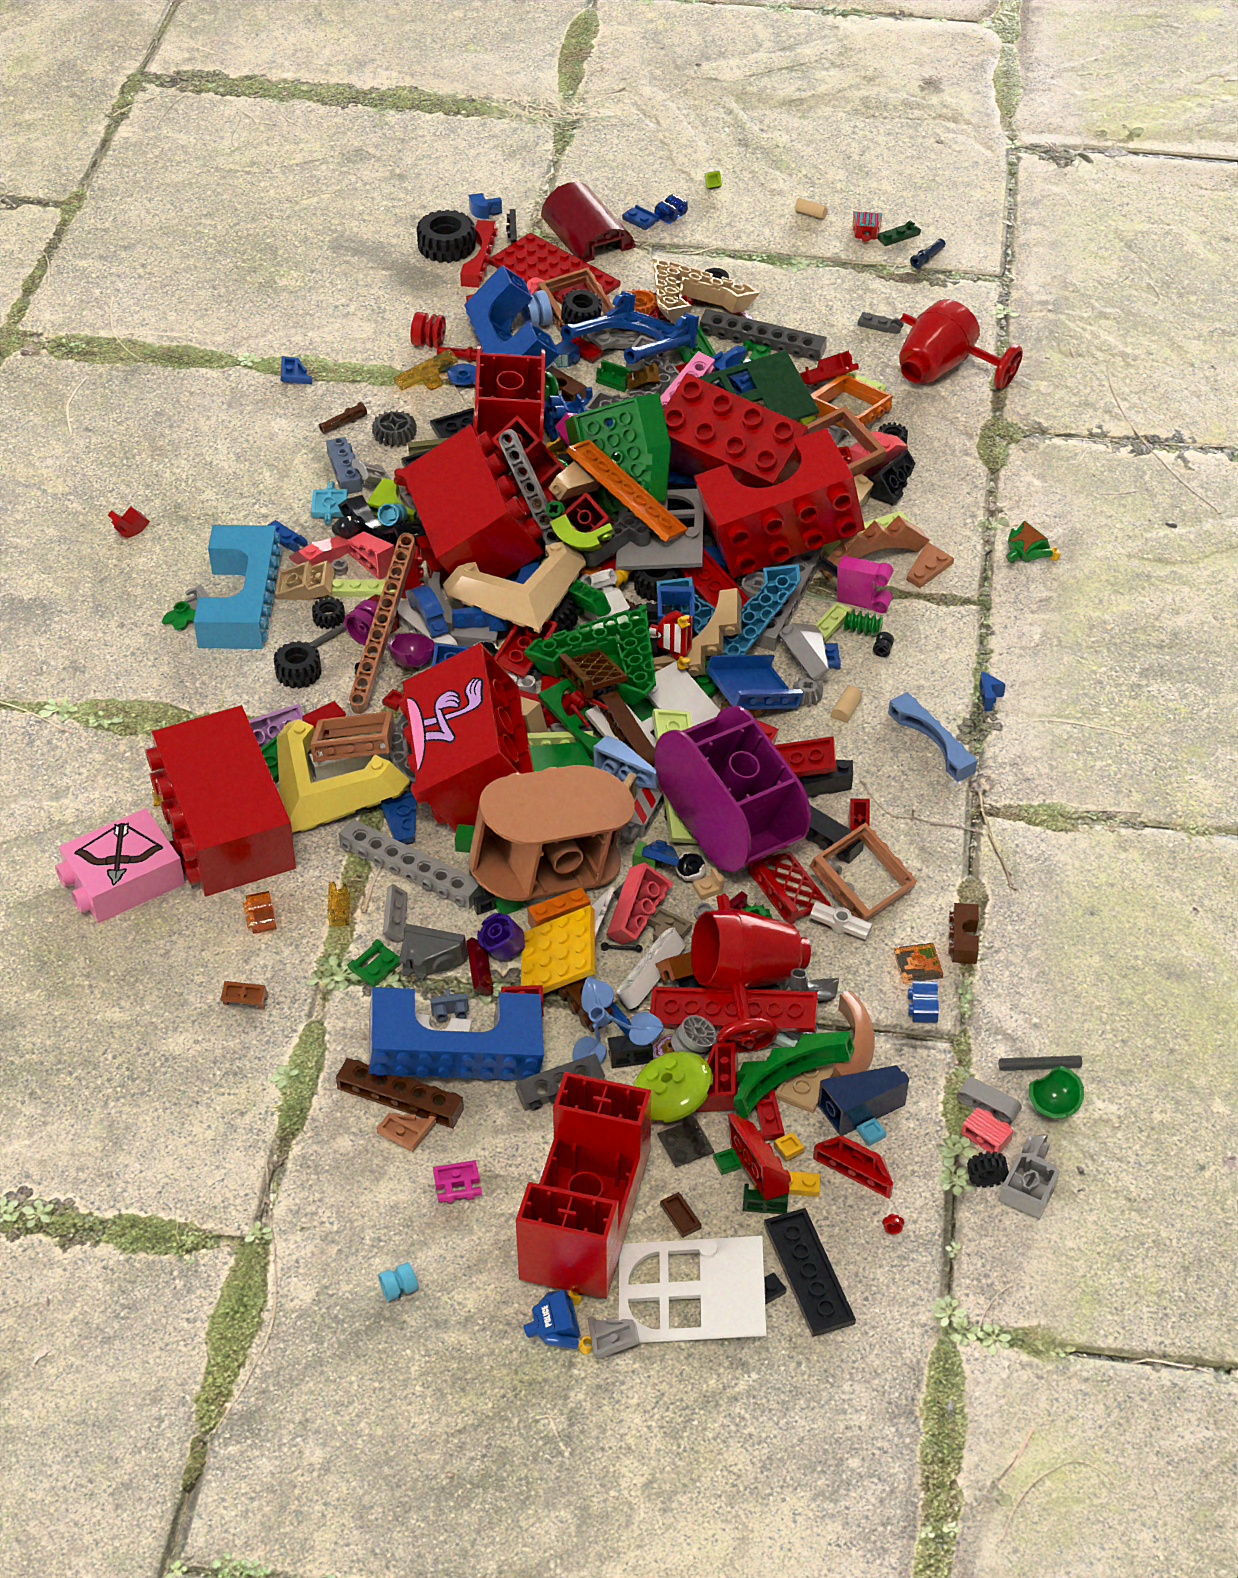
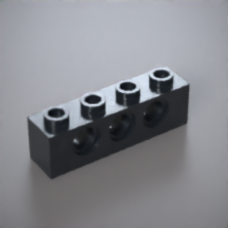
(547, 1080)

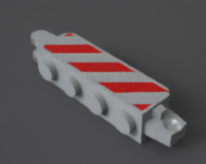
(647, 806)

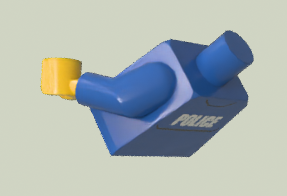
(557, 1321)

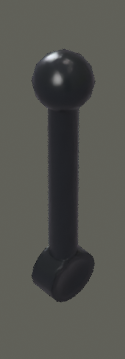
(604, 947)

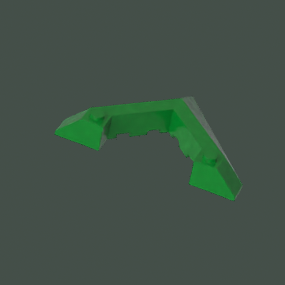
(620, 634)

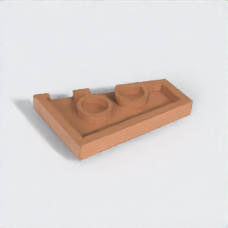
(928, 565)

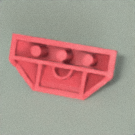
(890, 442)

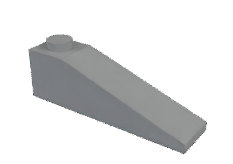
(807, 646)

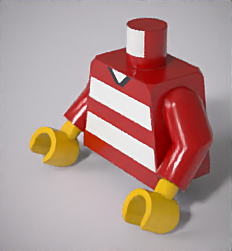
(675, 636)

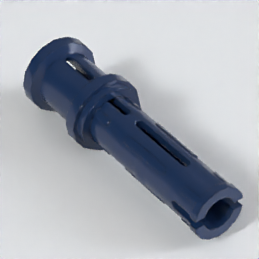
(924, 255)

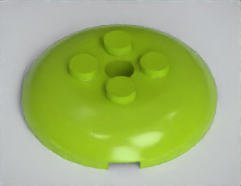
(676, 1083)

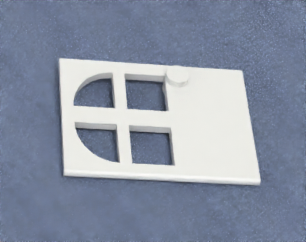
(673, 691)
(728, 1288)

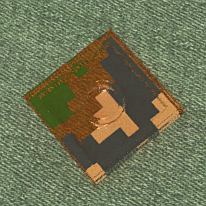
(918, 962)

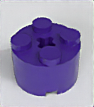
(501, 936)

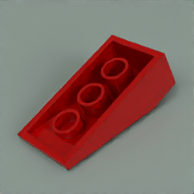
(511, 652)

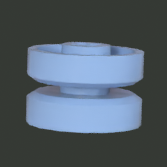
(538, 309)

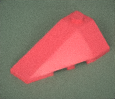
(321, 551)

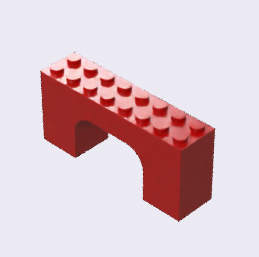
(583, 510)

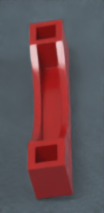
(473, 271)

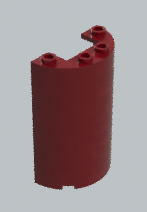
(583, 221)

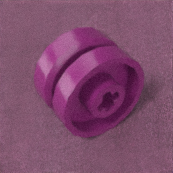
(360, 620)

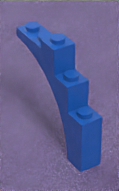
(477, 618)

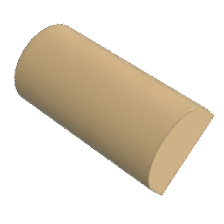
(811, 208)
(847, 704)

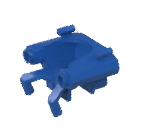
(740, 382)
(556, 408)

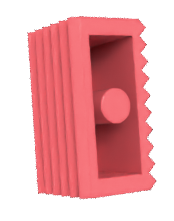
(987, 1131)

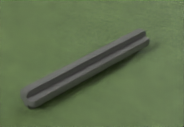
(1043, 1062)

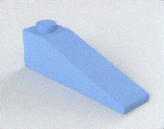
(619, 760)

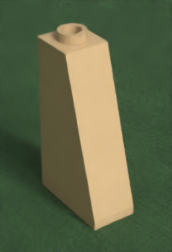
(573, 482)

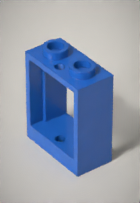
(684, 597)

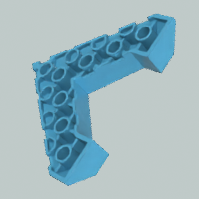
(756, 612)

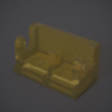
(338, 905)

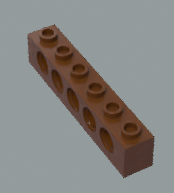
(414, 1099)

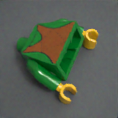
(1029, 544)

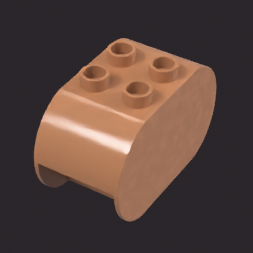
(549, 832)

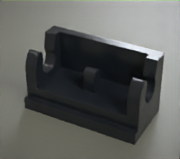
(626, 1053)

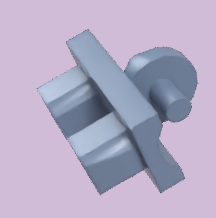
(449, 1004)

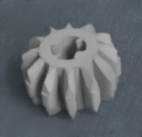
(812, 690)

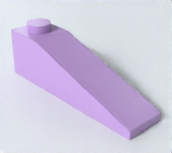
(271, 724)

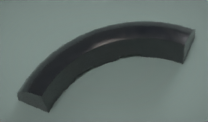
(359, 508)

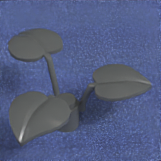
(798, 981)

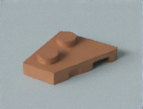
(405, 1129)

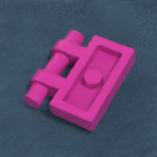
(457, 1175)

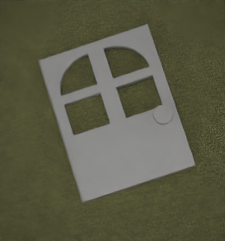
(676, 553)

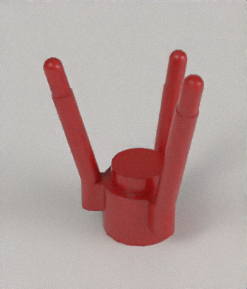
(578, 701)

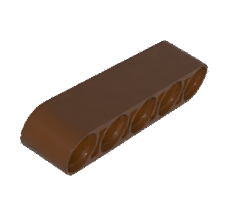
(626, 726)

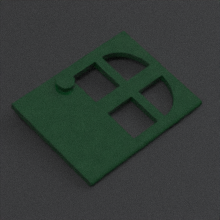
(775, 383)

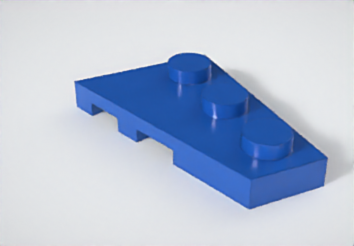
(401, 816)

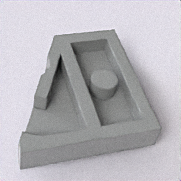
(612, 1335)

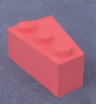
(371, 553)

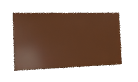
(680, 1214)

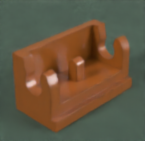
(677, 967)
(244, 993)

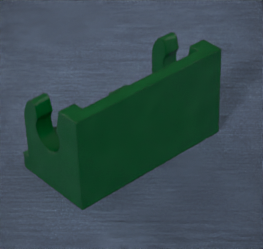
(754, 1202)

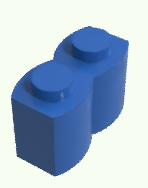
(924, 1001)

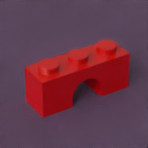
(428, 555)

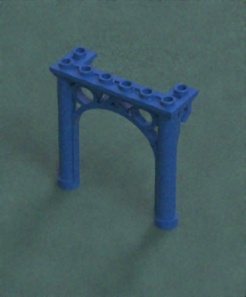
(624, 316)

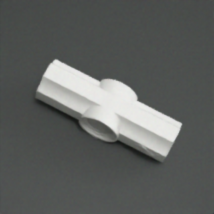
(600, 579)
(841, 920)

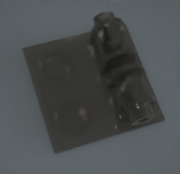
(685, 1142)

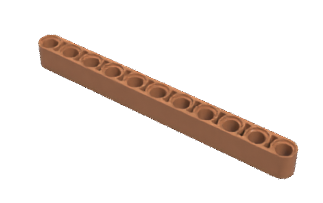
(382, 630)

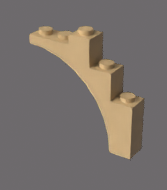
(724, 622)

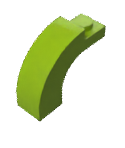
(579, 540)

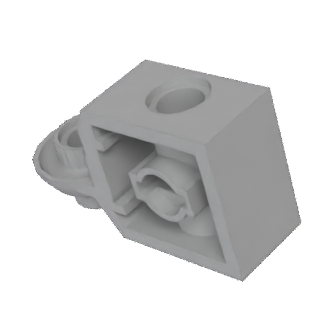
(1031, 1178)

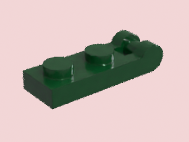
(899, 233)

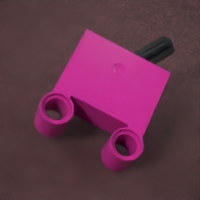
(859, 580)

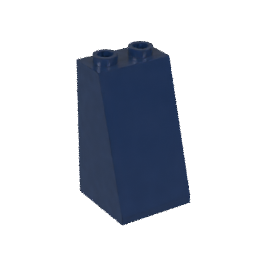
(862, 1096)

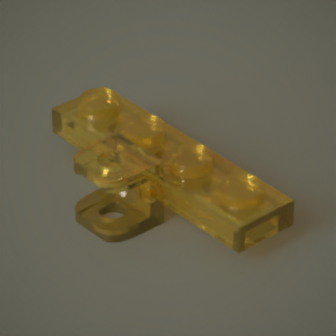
(426, 371)

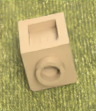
(709, 885)

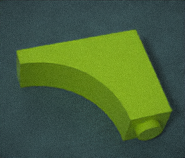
(388, 493)

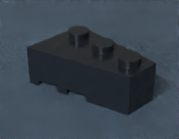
(829, 782)

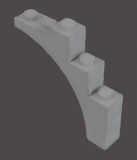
(464, 636)

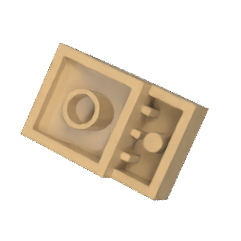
(305, 581)

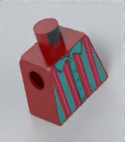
(866, 225)

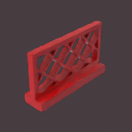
(776, 890)

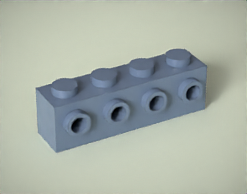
(341, 459)

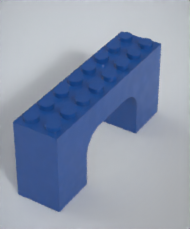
(492, 314)
(407, 1048)

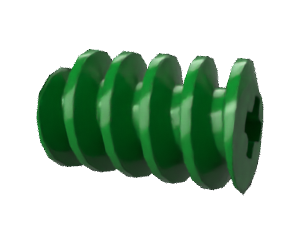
(863, 623)

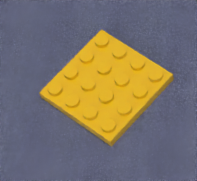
(559, 951)

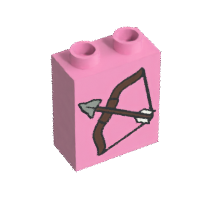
(119, 866)

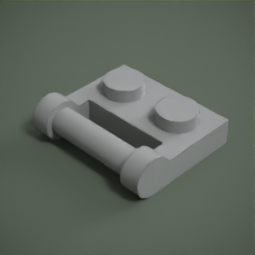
(370, 472)

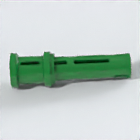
(556, 508)

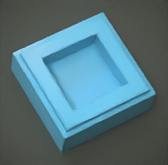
(871, 1131)

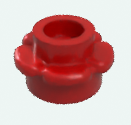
(893, 1223)

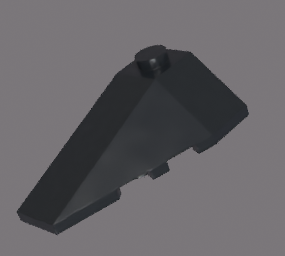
(892, 477)

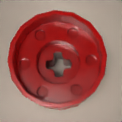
(428, 330)

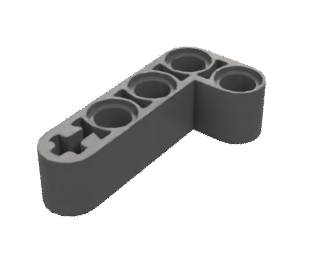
(626, 530)

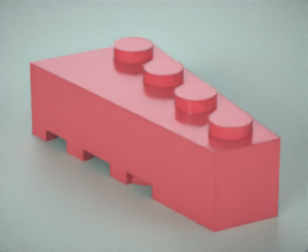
(636, 902)

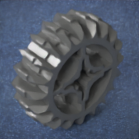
(394, 428)

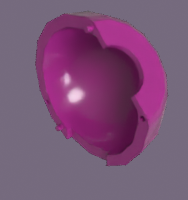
(411, 649)

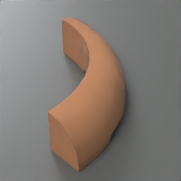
(863, 1033)

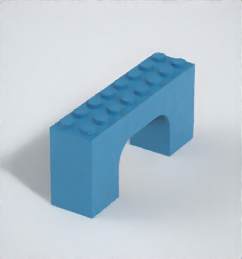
(242, 618)

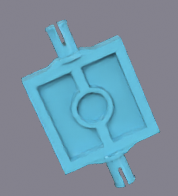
(326, 502)

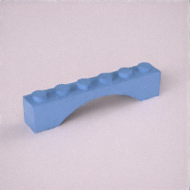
(910, 713)

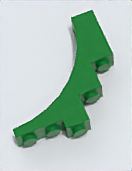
(811, 1051)

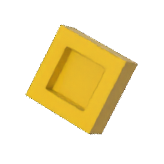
(789, 1146)

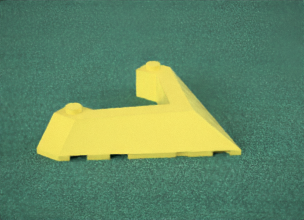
(332, 798)

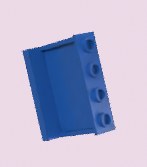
(752, 682)

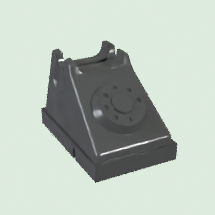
(431, 951)

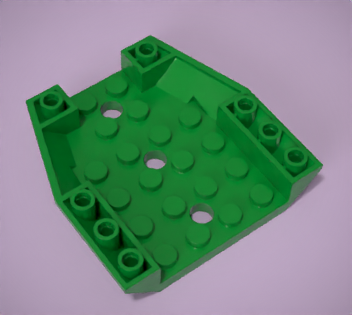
(637, 434)

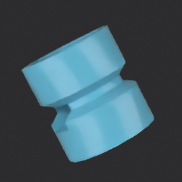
(392, 514)
(398, 1281)

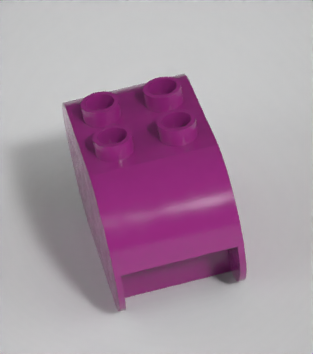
(732, 789)

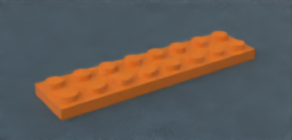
(627, 490)

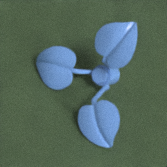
(600, 995)

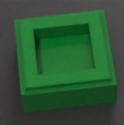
(727, 1161)

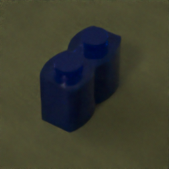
(671, 208)

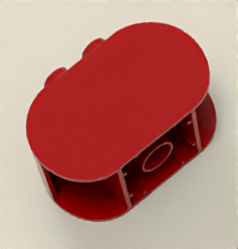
(508, 388)

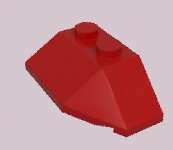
(855, 1163)

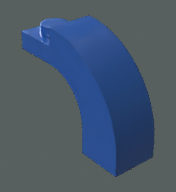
(430, 608)

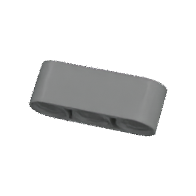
(978, 1094)

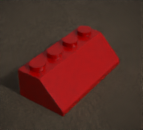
(758, 1158)

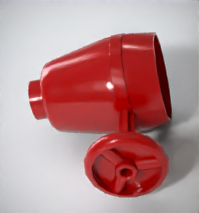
(945, 338)
(745, 952)

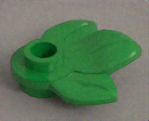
(179, 616)

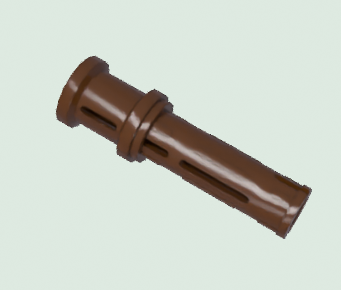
(349, 414)

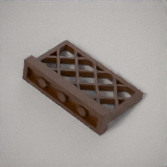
(583, 678)

